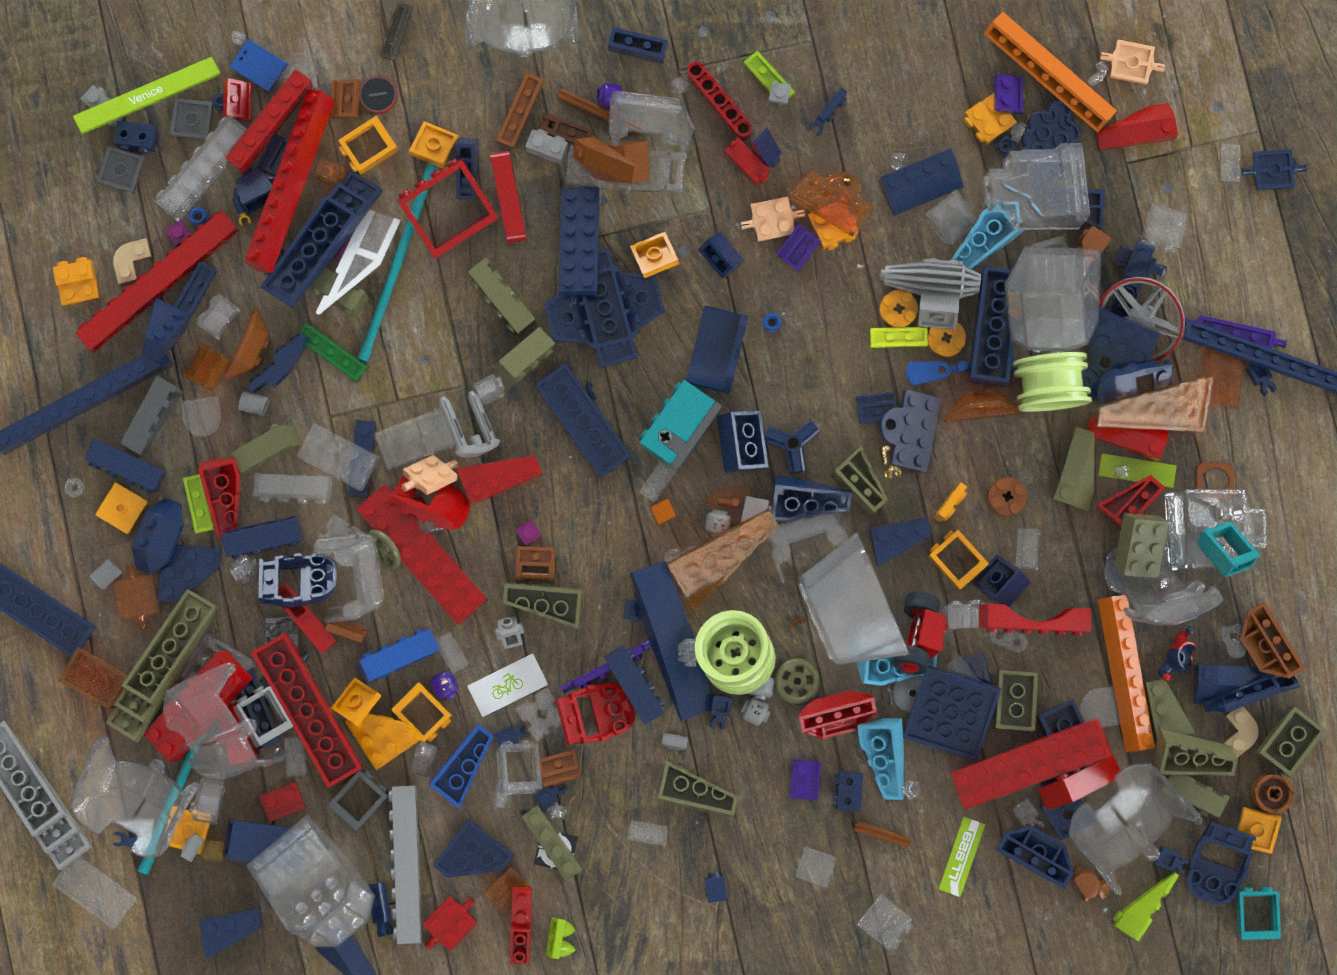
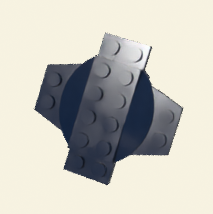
(608, 318)

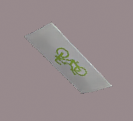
(507, 685)

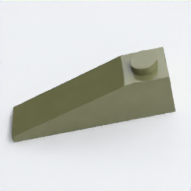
(1076, 476)

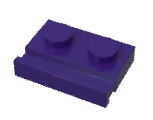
(1008, 93)
(798, 247)
(805, 779)

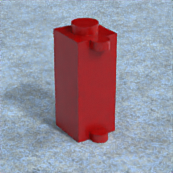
(747, 162)

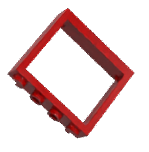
(465, 233)

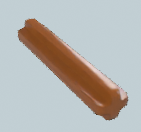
(881, 834)

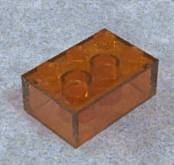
(94, 677)

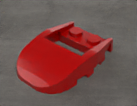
(447, 509)
(610, 709)

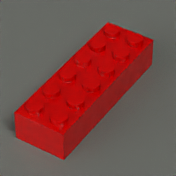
(171, 743)

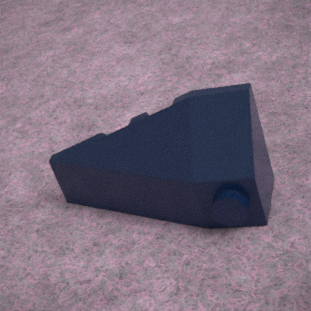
(1219, 679)
(348, 958)

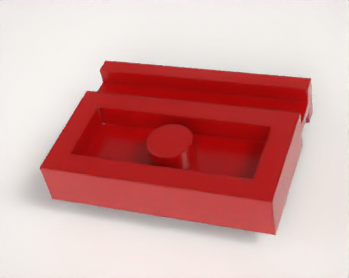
(237, 99)
(282, 801)

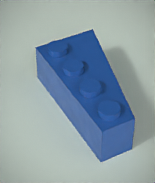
(397, 656)
(459, 770)

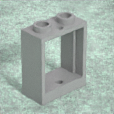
(275, 705)

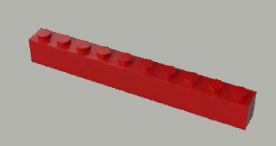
(289, 181)
(157, 281)

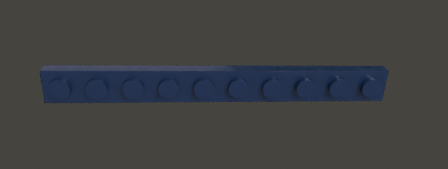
(1261, 356)

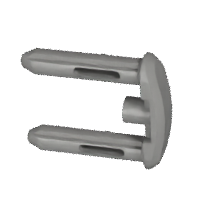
(476, 448)

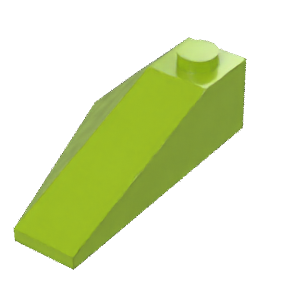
(1136, 916)

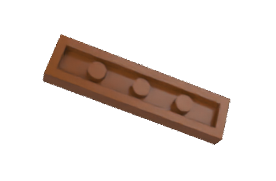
(520, 110)

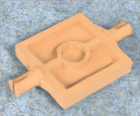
(1132, 62)
(772, 219)
(429, 475)

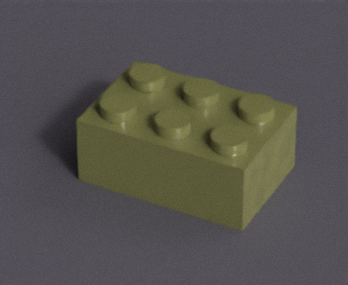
(1141, 545)
(1016, 701)
(1290, 741)

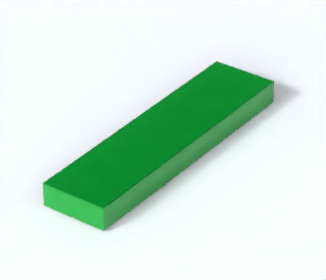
(333, 353)

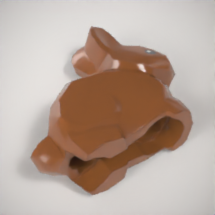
(1089, 884)

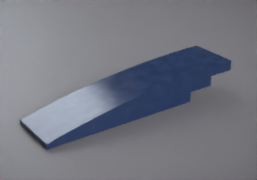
(321, 238)
(666, 628)

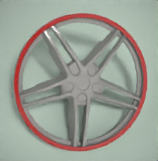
(1146, 314)

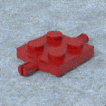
(449, 923)

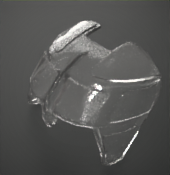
(502, 24)
(1163, 598)
(203, 717)
(114, 791)
(1148, 807)

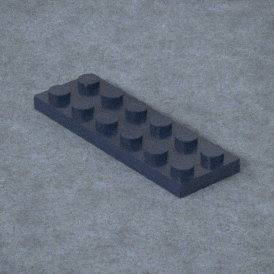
(579, 241)
(583, 420)
(42, 613)

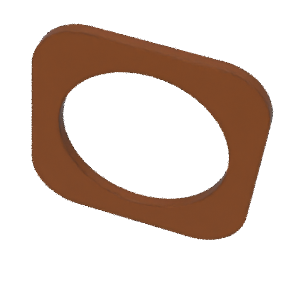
(1205, 466)

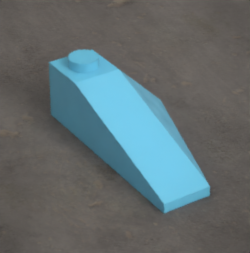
(986, 238)
(883, 672)
(885, 753)

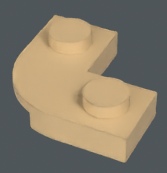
(125, 258)
(1246, 731)

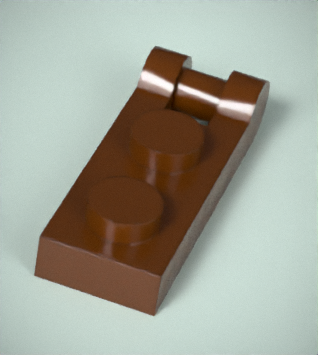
(564, 128)

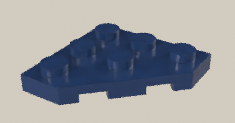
(187, 570)
(473, 853)

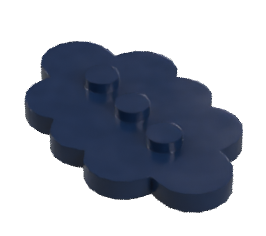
(1050, 128)

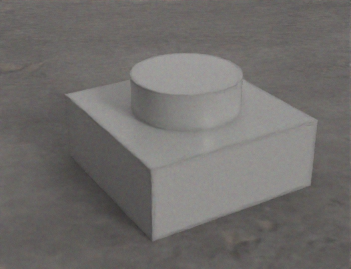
(779, 93)

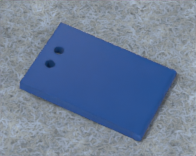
(258, 65)

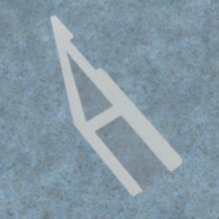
(362, 254)

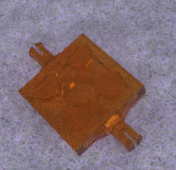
(136, 597)

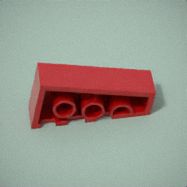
(494, 478)
(1079, 783)

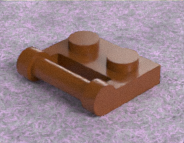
(538, 558)

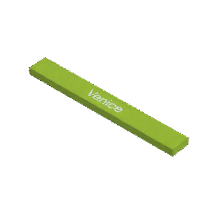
(146, 95)

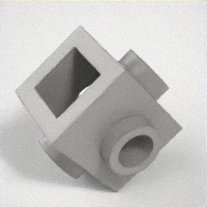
(510, 632)

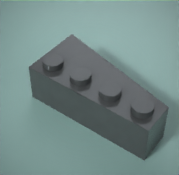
(151, 416)

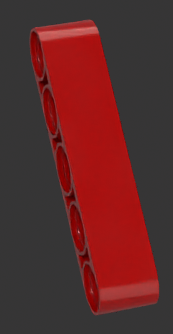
(716, 91)
(508, 197)

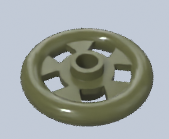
(385, 549)
(780, 683)

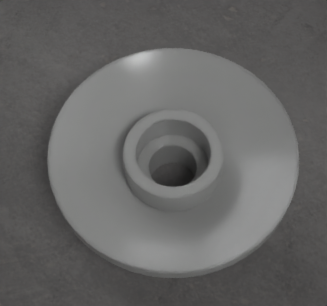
(901, 693)

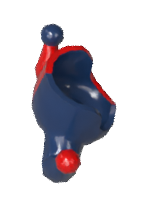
(1179, 655)

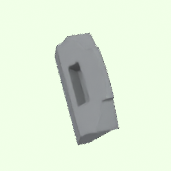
(674, 742)
(191, 847)

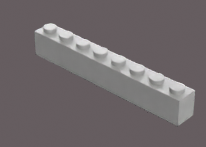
(406, 864)

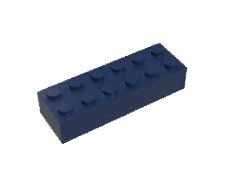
(991, 335)

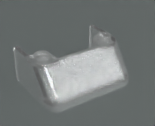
(650, 115)
(801, 529)
(362, 554)

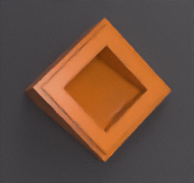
(663, 511)

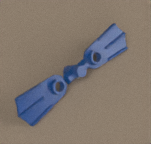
(928, 371)

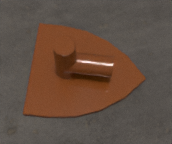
(730, 500)

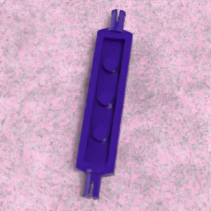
(1257, 335)
(601, 672)

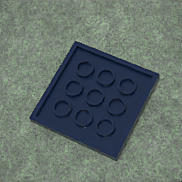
(952, 712)

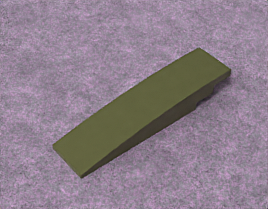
(161, 666)

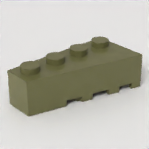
(501, 297)

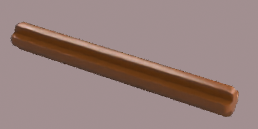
(587, 106)

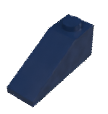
(766, 149)
(468, 151)

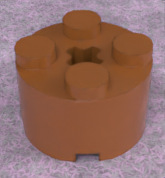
(1016, 492)
(1282, 796)

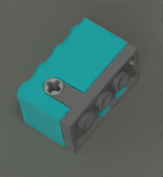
(684, 420)

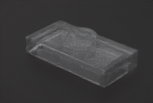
(1229, 163)
(295, 757)

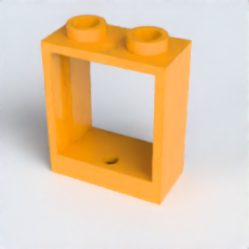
(378, 158)
(949, 537)
(409, 697)

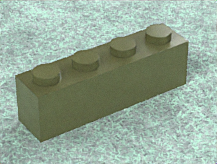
(552, 842)

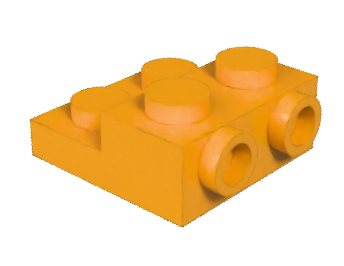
(987, 122)
(828, 233)
(654, 255)
(76, 281)

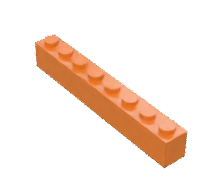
(1050, 72)
(1126, 674)

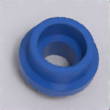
(194, 212)
(771, 316)

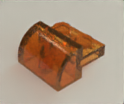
(207, 367)

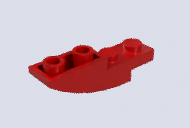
(307, 622)
(521, 925)

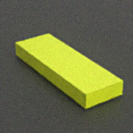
(898, 337)

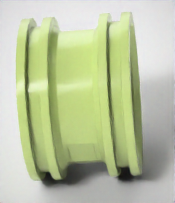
(1052, 381)
(720, 628)

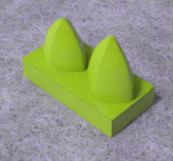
(556, 946)

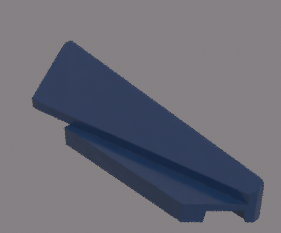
(1250, 693)

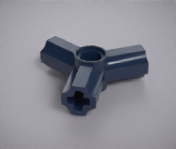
(801, 435)

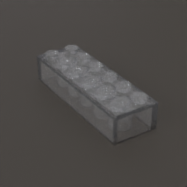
(201, 170)

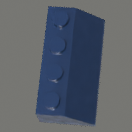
(921, 182)

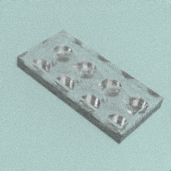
(338, 456)
(95, 891)

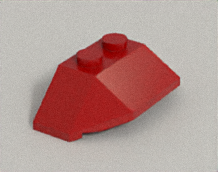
(837, 714)

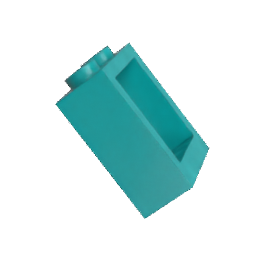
(1219, 557)
(1275, 932)

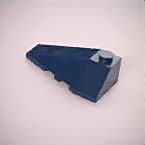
(801, 498)

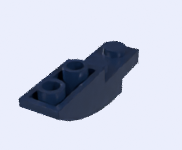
(1135, 267)
(286, 360)

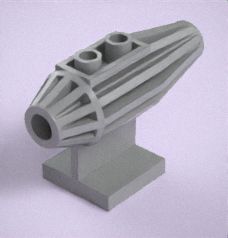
(938, 284)

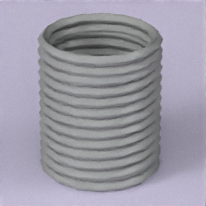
(253, 403)
(105, 574)

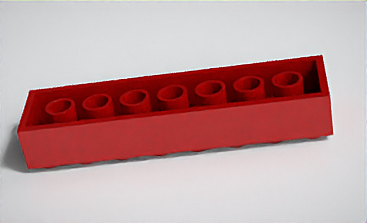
(424, 556)
(307, 709)
(1031, 763)

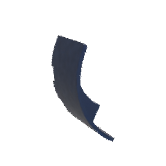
(717, 349)

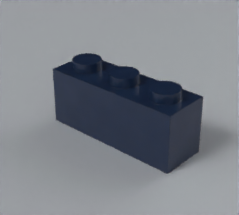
(637, 45)

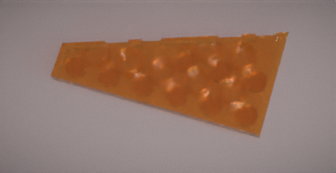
(1167, 408)
(717, 559)

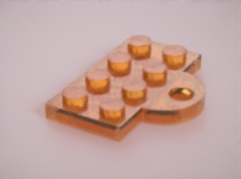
(833, 199)

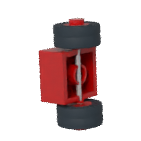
(924, 633)

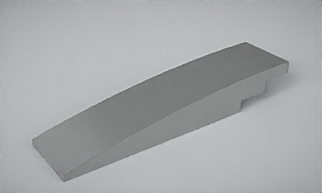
(38, 802)

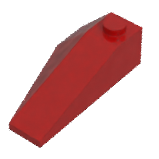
(1144, 127)
(1143, 442)
(221, 487)

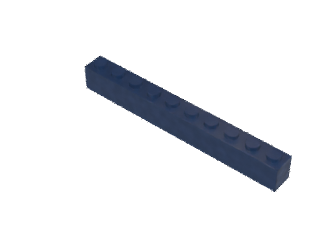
(81, 401)

